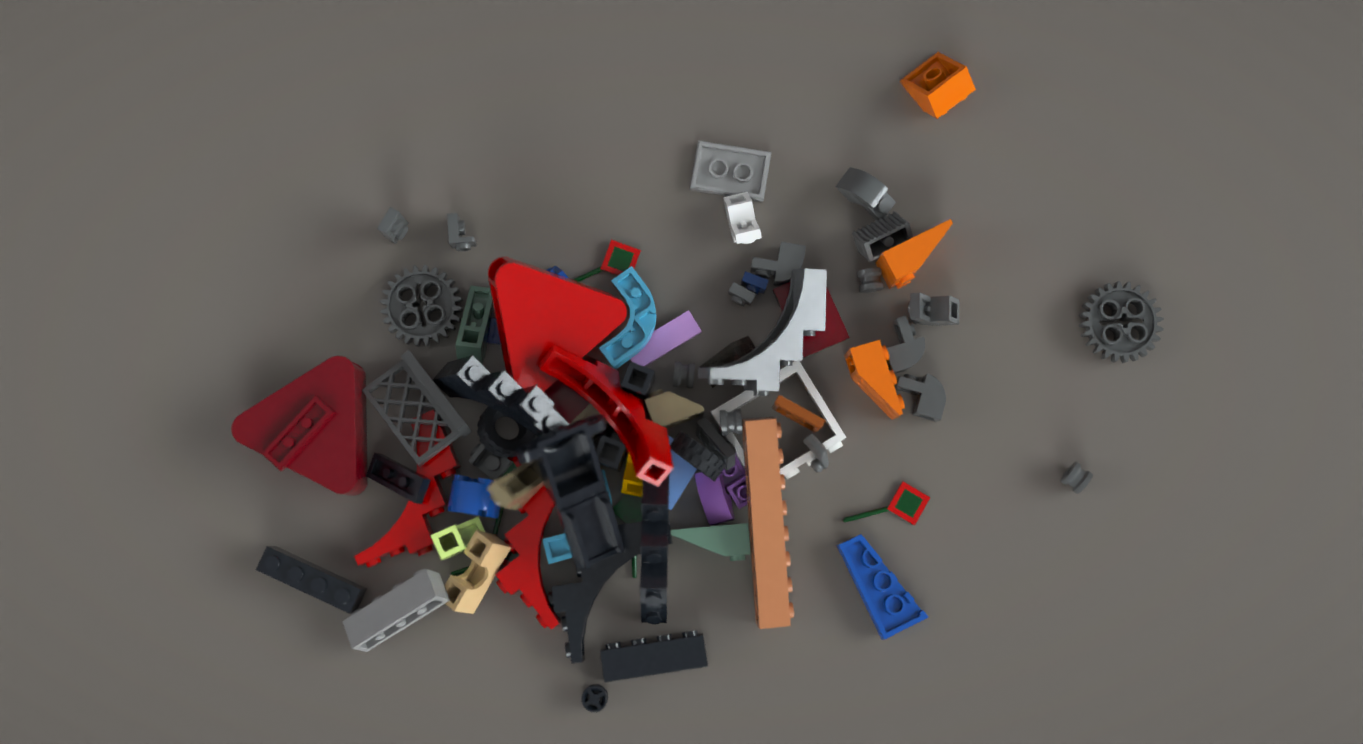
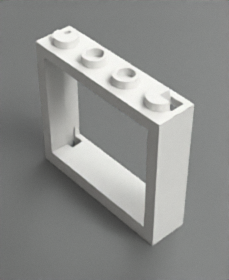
(747, 396)

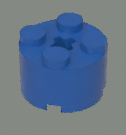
(472, 497)

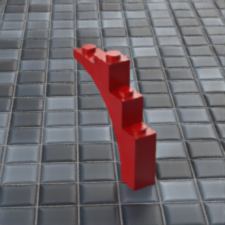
(601, 387)
(413, 525)
(525, 570)

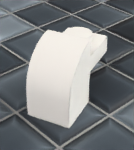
(741, 218)

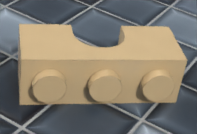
(470, 587)

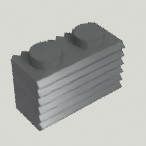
(882, 236)

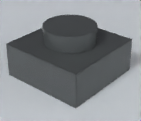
(741, 295)

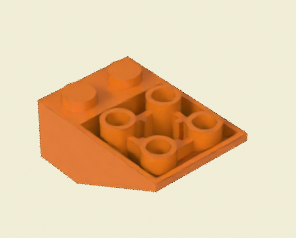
(871, 373)

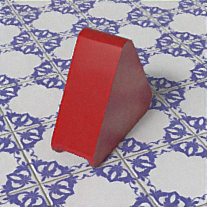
(546, 310)

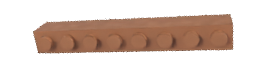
(766, 522)

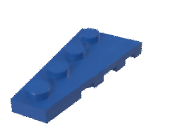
(884, 597)

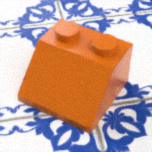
(938, 84)

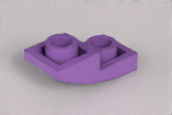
(735, 483)
(714, 499)

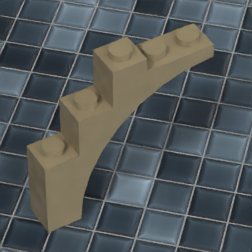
(522, 483)

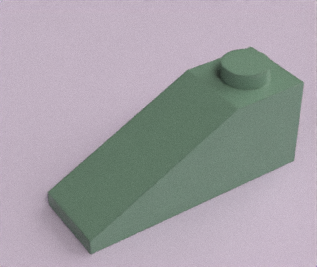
(475, 324)
(722, 539)

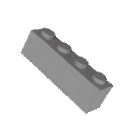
(395, 610)

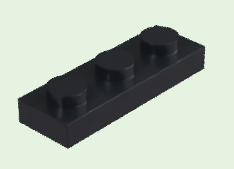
(398, 478)

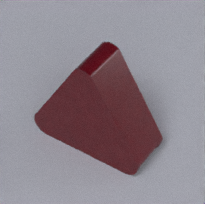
(339, 450)

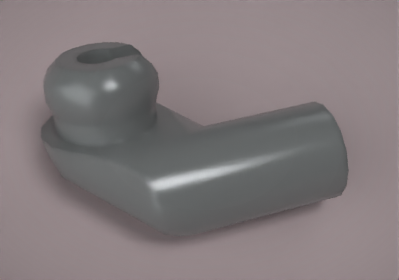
(820, 452)

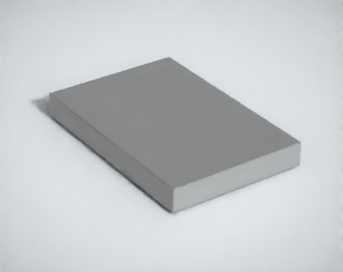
(730, 170)

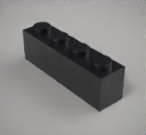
(311, 579)
(653, 657)

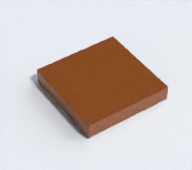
(798, 414)

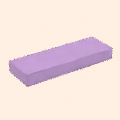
(668, 338)

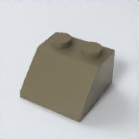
(671, 409)

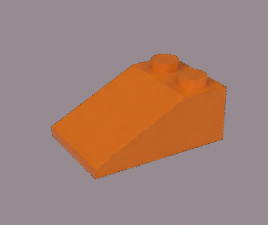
(905, 259)

